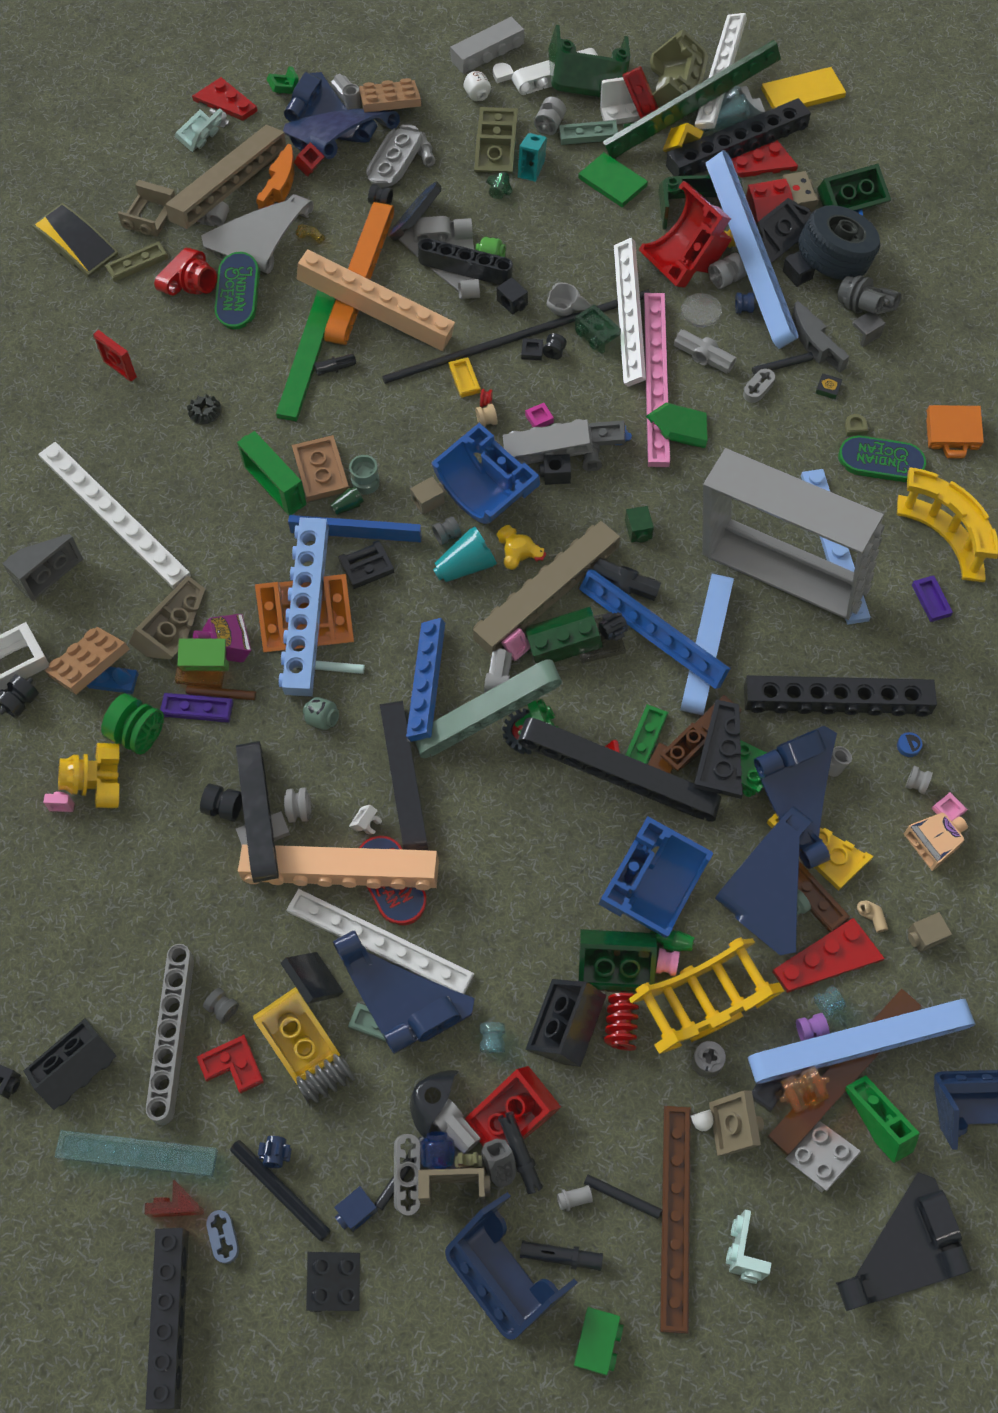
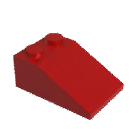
(766, 196)
(521, 1094)

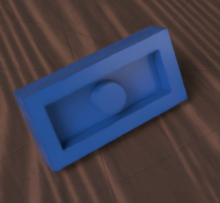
(115, 680)

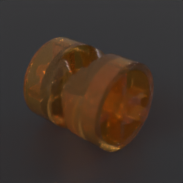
(804, 1089)

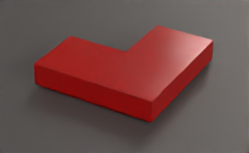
(232, 1057)

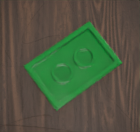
(613, 179)

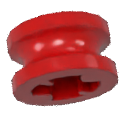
(486, 397)

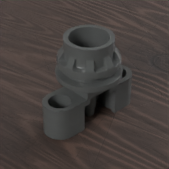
(860, 295)

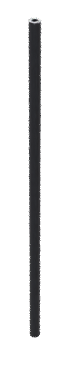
(495, 343)

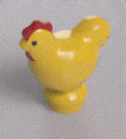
(518, 547)

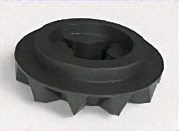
(210, 413)

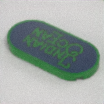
(237, 290)
(880, 457)

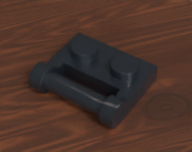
(367, 569)

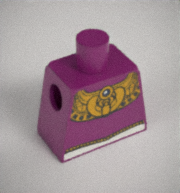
(229, 628)

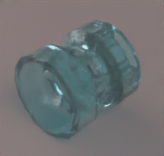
(492, 1040)

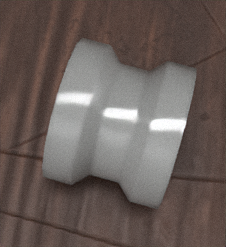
(919, 780)

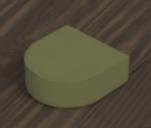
(856, 425)

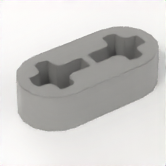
(762, 388)

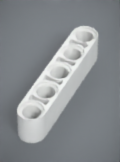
(537, 76)

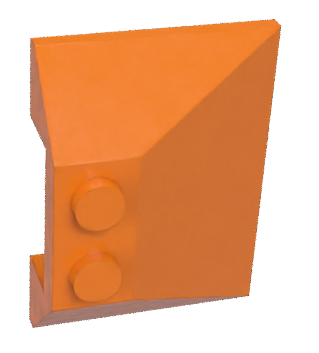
(335, 614)

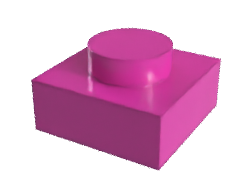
(539, 416)

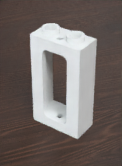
(15, 640)

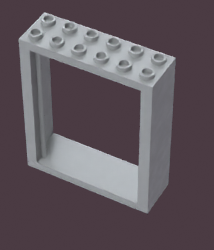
(798, 504)

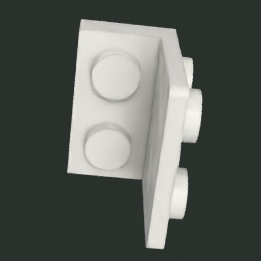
(617, 102)

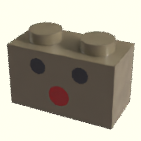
(802, 190)

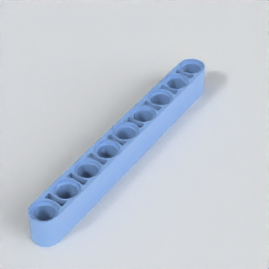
(861, 1041)

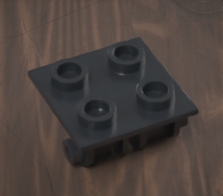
(333, 1281)

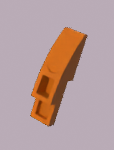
(281, 180)

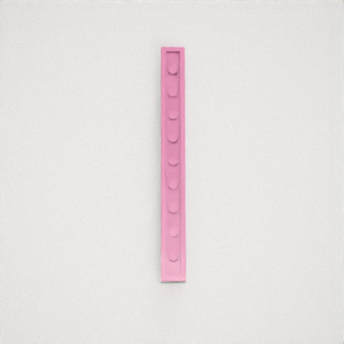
(656, 375)

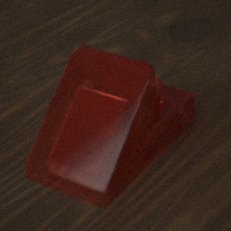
(182, 1204)

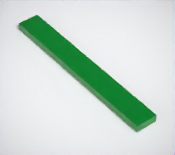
(305, 357)

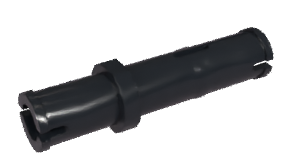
(524, 1162)
(562, 1255)

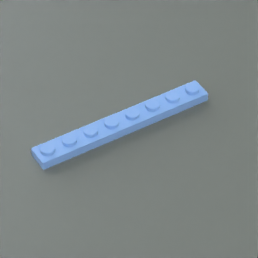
(834, 552)

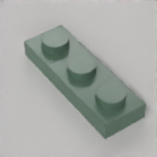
(587, 132)

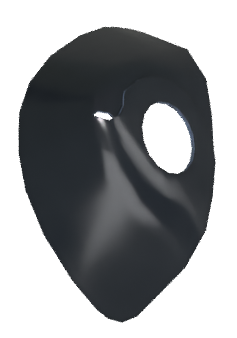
(424, 1112)

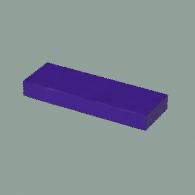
(197, 707)

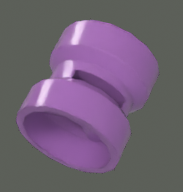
(812, 1027)

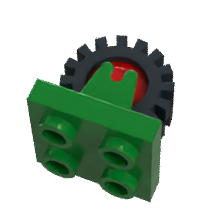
(512, 732)

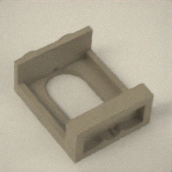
(151, 193)

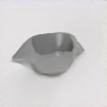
(565, 300)

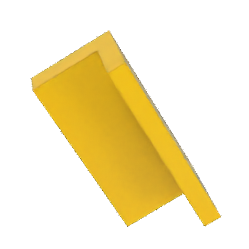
(682, 135)

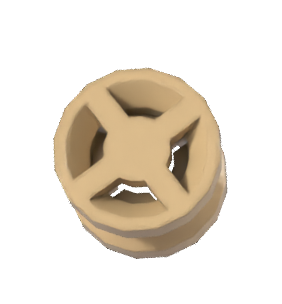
(486, 415)

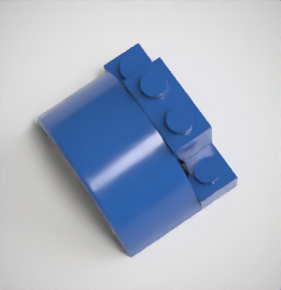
(484, 487)
(657, 886)

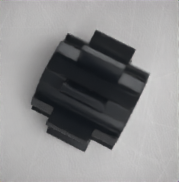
(613, 626)

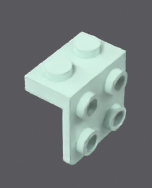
(198, 128)
(748, 1267)

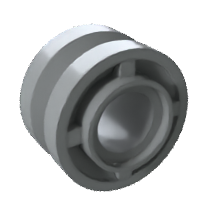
(297, 805)

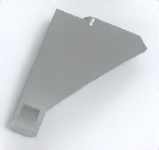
(257, 231)
(454, 232)

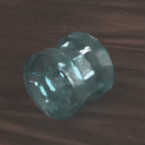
(829, 1001)

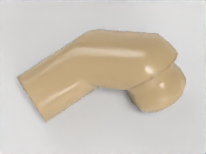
(873, 913)

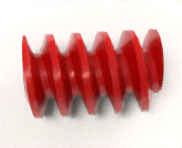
(620, 1022)

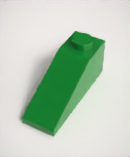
(883, 1120)

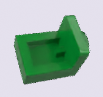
(283, 83)

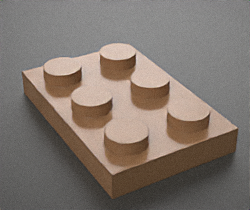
(320, 468)

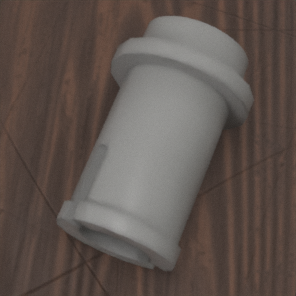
(574, 1197)

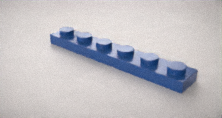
(426, 680)

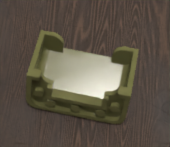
(679, 66)

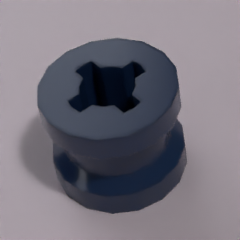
(744, 302)

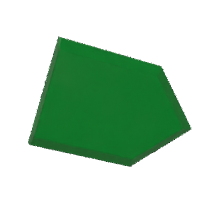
(681, 424)

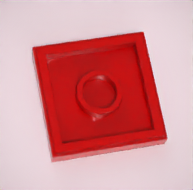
(115, 355)

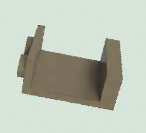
(429, 1177)

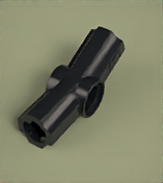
(628, 579)

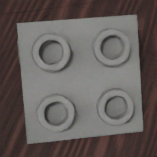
(823, 1156)

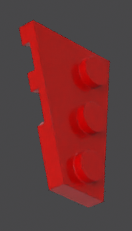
(227, 98)

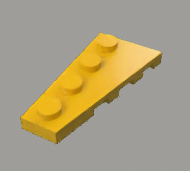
(845, 858)

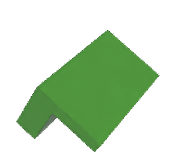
(202, 655)

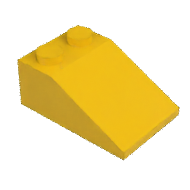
(295, 1034)

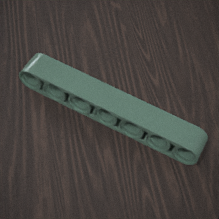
(490, 707)

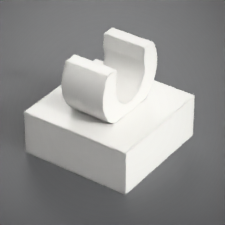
(363, 819)

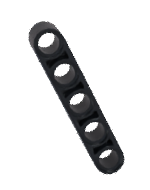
(464, 261)

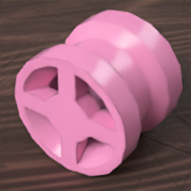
(667, 962)

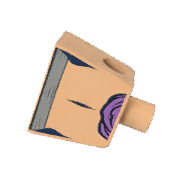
(936, 838)

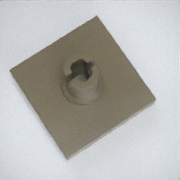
(735, 1123)

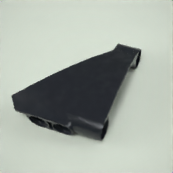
(913, 1249)

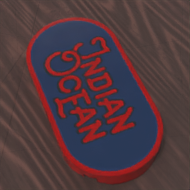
(395, 905)

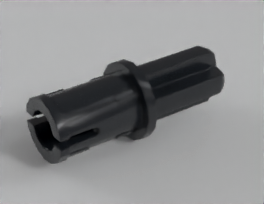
(334, 364)

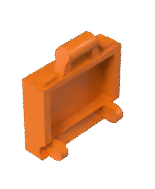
(954, 428)

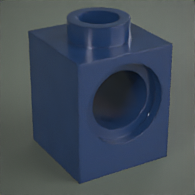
(355, 1210)

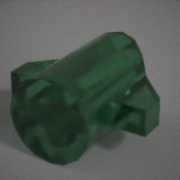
(499, 185)

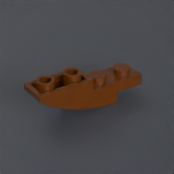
(690, 741)

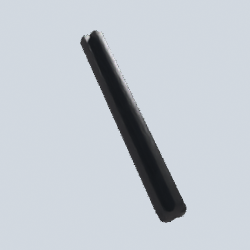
(280, 1190)

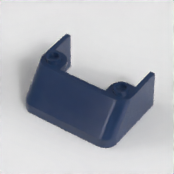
(965, 1100)
(497, 1277)

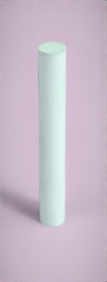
(339, 667)

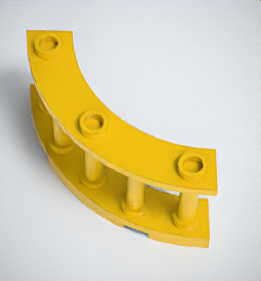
(969, 546)
(714, 1020)

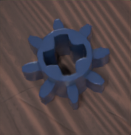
(274, 1152)

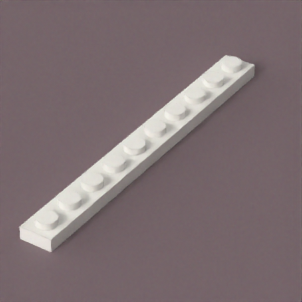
(114, 515)

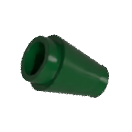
(347, 501)

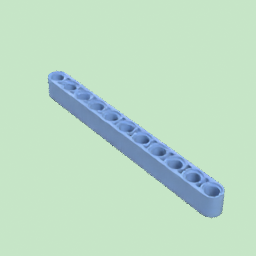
(752, 250)

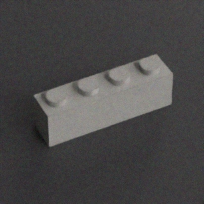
(487, 45)
(559, 438)

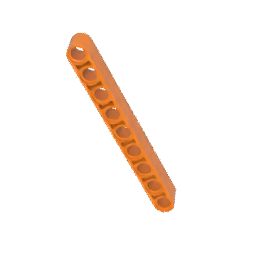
(363, 260)

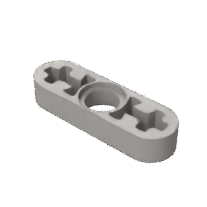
(412, 1153)

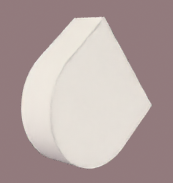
(502, 72)

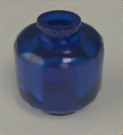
(437, 1151)

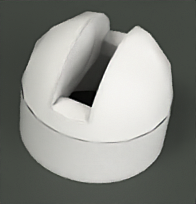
(703, 1121)

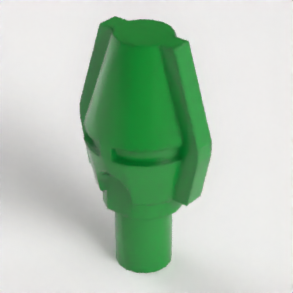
(676, 941)

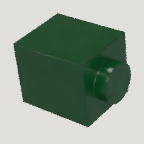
(639, 524)

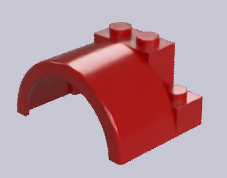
(693, 240)

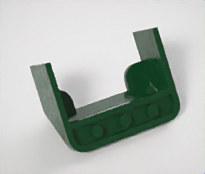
(584, 72)
(670, 189)

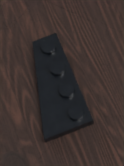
(721, 755)

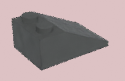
(42, 564)

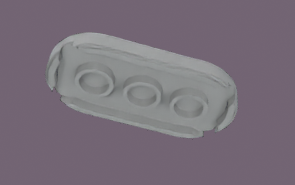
(394, 156)

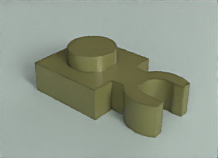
(466, 1161)

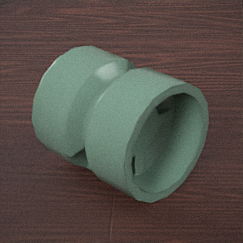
(364, 474)

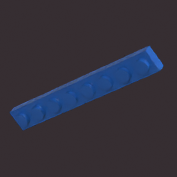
(655, 629)

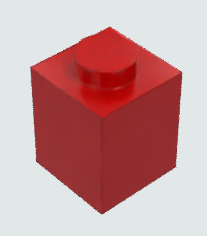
(309, 159)

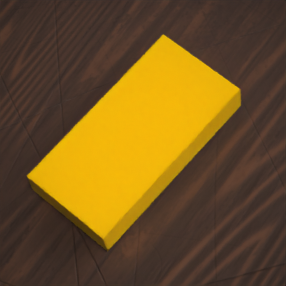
(464, 377)

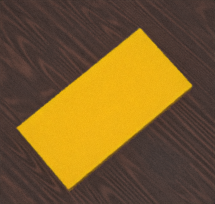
(810, 88)

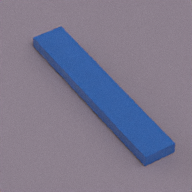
(366, 529)

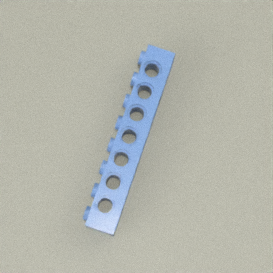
(302, 683)

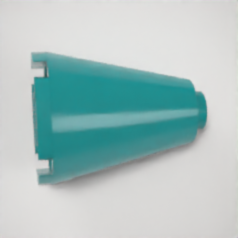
(465, 557)

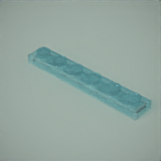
(136, 1153)

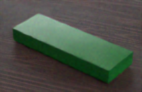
(647, 734)

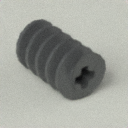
(324, 1079)

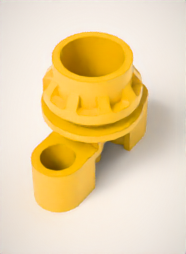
(99, 775)

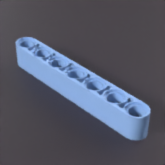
(708, 639)

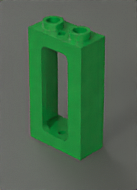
(272, 473)

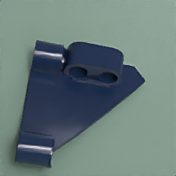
(314, 97)
(798, 778)
(766, 885)

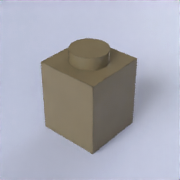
(428, 495)
(928, 932)

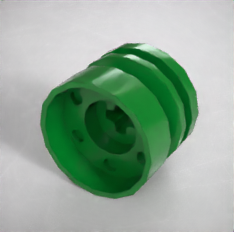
(132, 723)

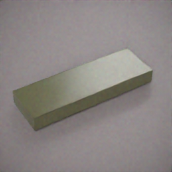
(136, 261)

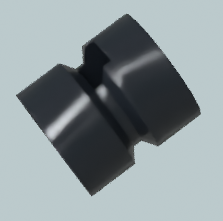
(221, 802)

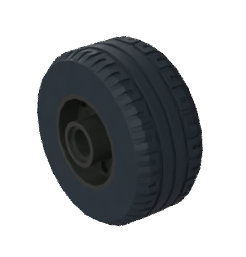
(839, 242)

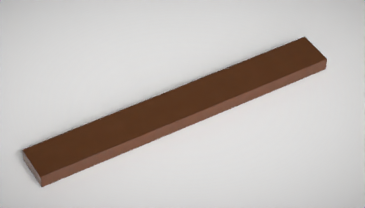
(796, 1126)
(675, 1221)

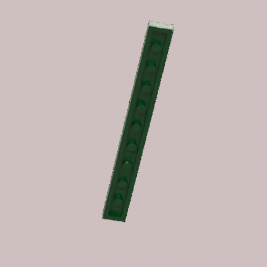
(692, 99)

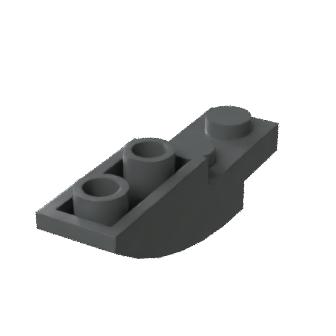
(812, 336)

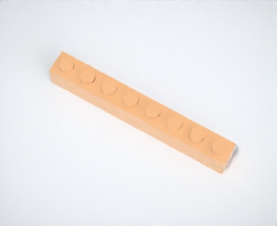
(375, 300)
(350, 867)

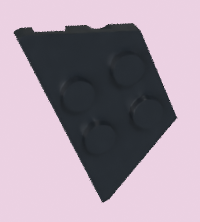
(782, 227)

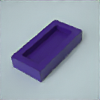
(932, 598)

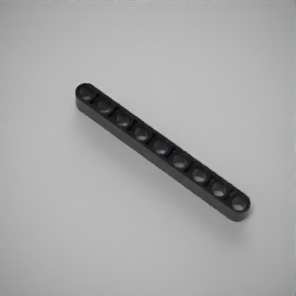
(619, 769)

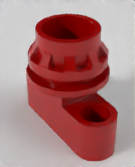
(187, 272)

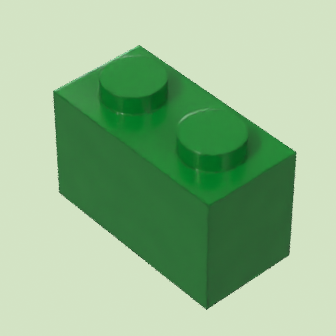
(597, 1342)

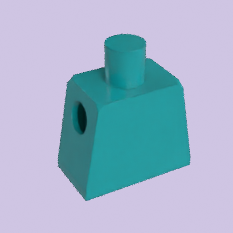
(534, 150)

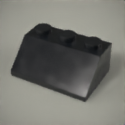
(566, 1021)
(69, 1064)

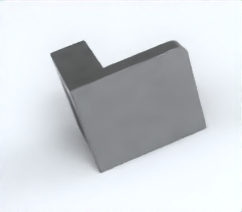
(870, 326)

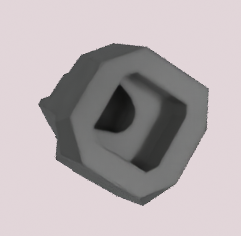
(499, 1162)

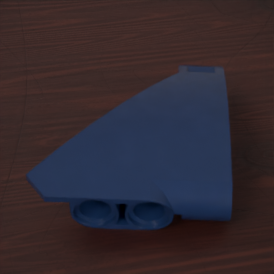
(326, 127)
(401, 1002)

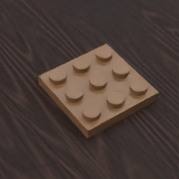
(389, 95)
(86, 659)

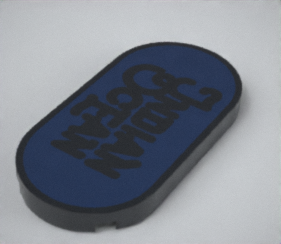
(415, 211)

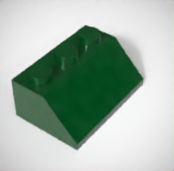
(855, 189)
(564, 636)
(617, 959)

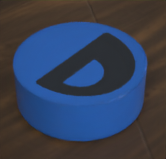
(909, 744)

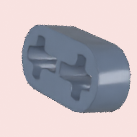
(216, 1239)

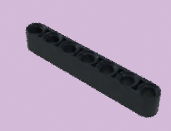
(403, 776)
(257, 812)

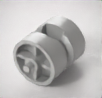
(550, 115)
(727, 270)

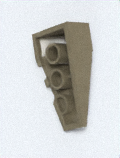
(169, 621)

